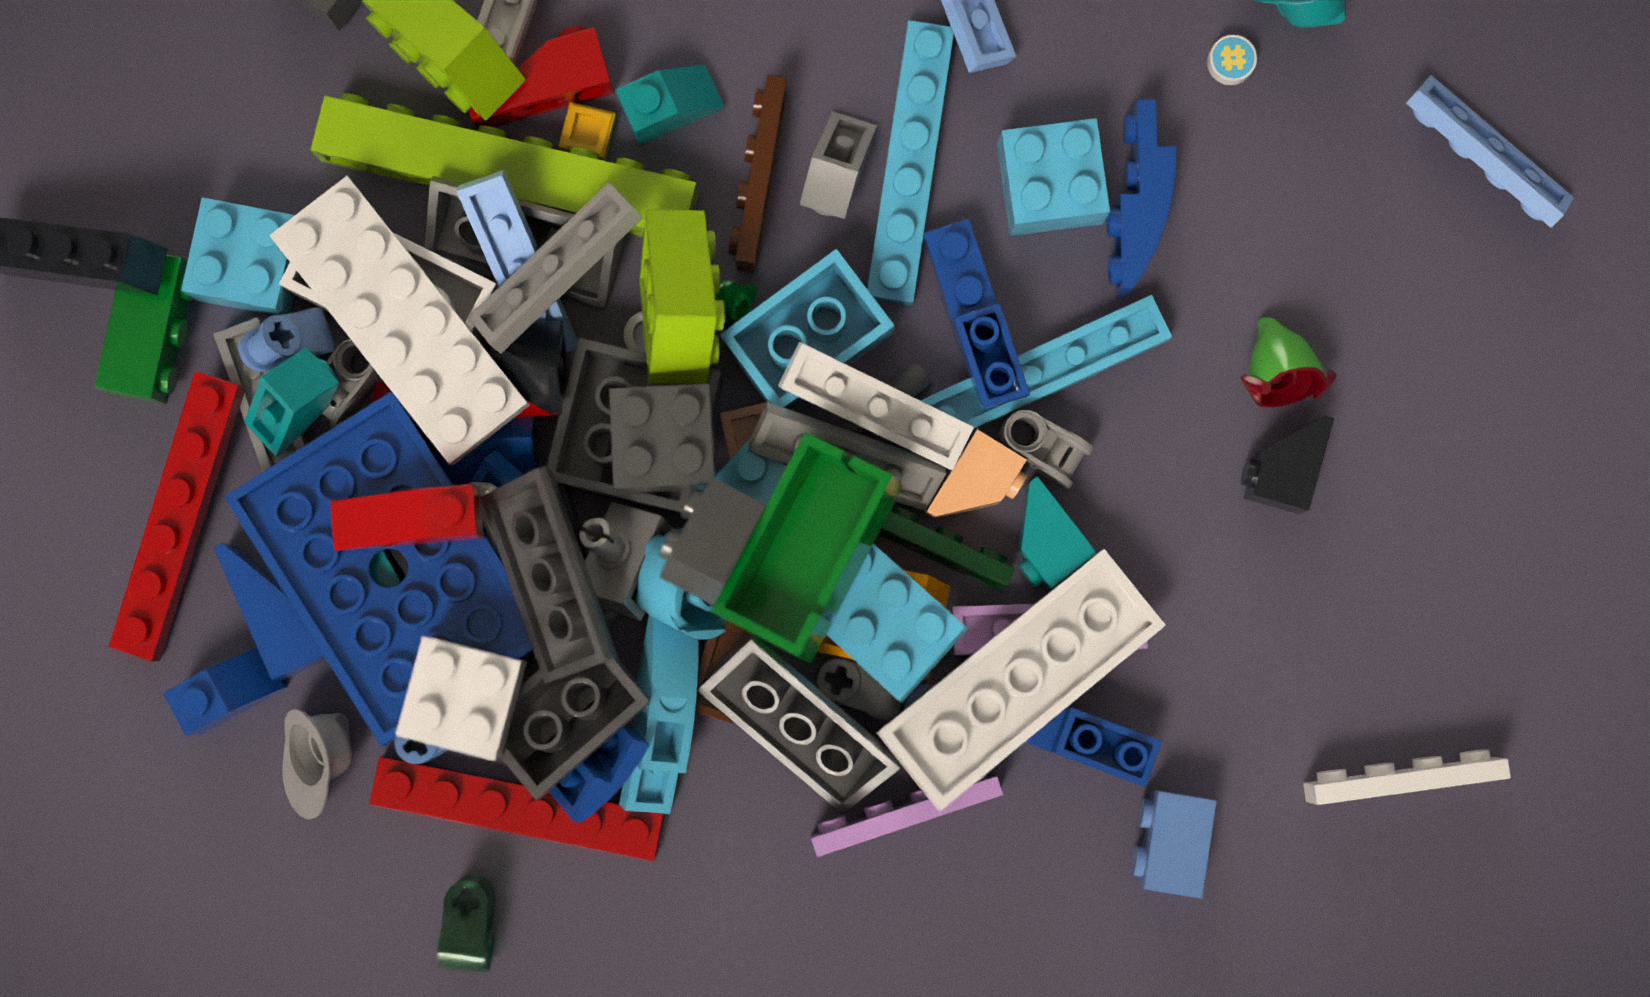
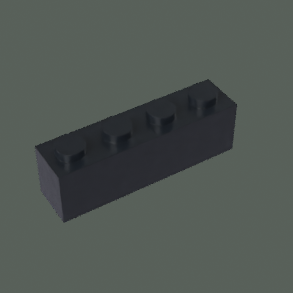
(80, 256)

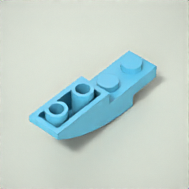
(670, 682)

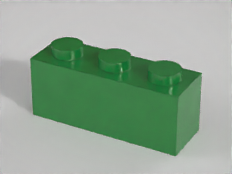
(145, 339)

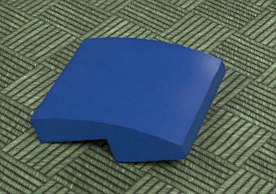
(600, 774)

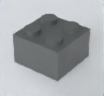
(662, 438)

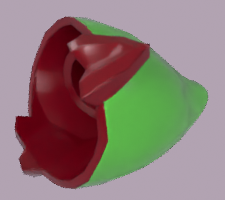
(1288, 359)

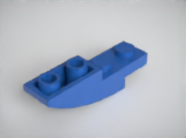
(1140, 216)
(975, 315)
(1099, 745)

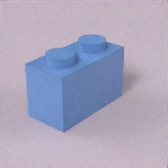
(1174, 843)

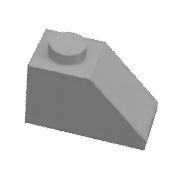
(837, 165)

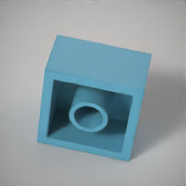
(1053, 177)
(237, 260)

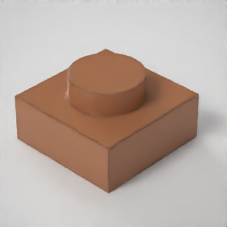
(739, 425)

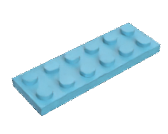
(886, 616)

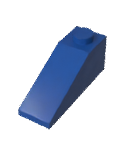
(272, 620)

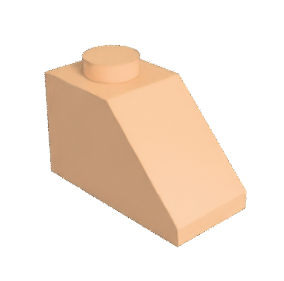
(979, 478)

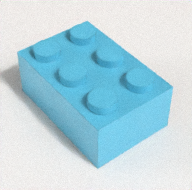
(819, 308)

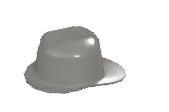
(314, 755)

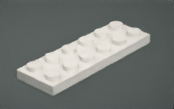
(399, 320)
(1020, 680)

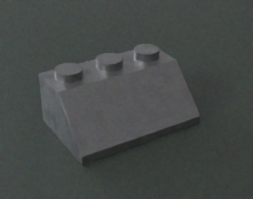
(567, 721)

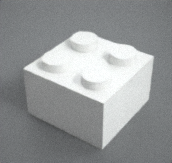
(461, 698)

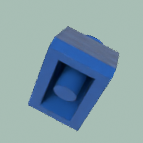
(221, 692)

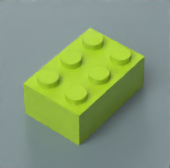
(450, 49)
(679, 297)

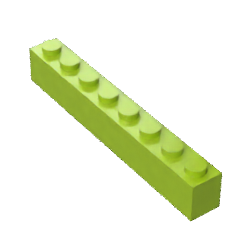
(416, 149)

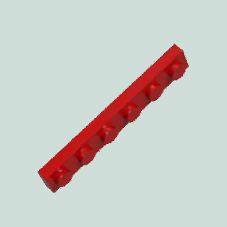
(177, 516)
(510, 808)

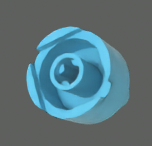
(665, 600)

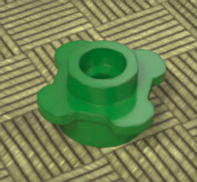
(736, 299)

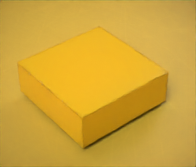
(588, 129)

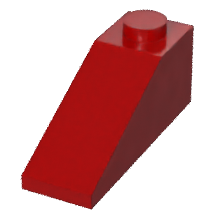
(555, 75)
(408, 518)

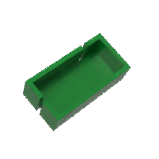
(807, 547)

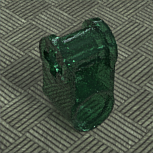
(467, 934)

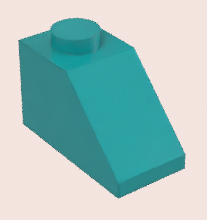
(668, 101)
(290, 399)
(1048, 539)

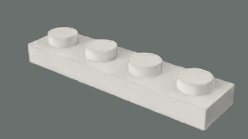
(875, 406)
(1426, 774)

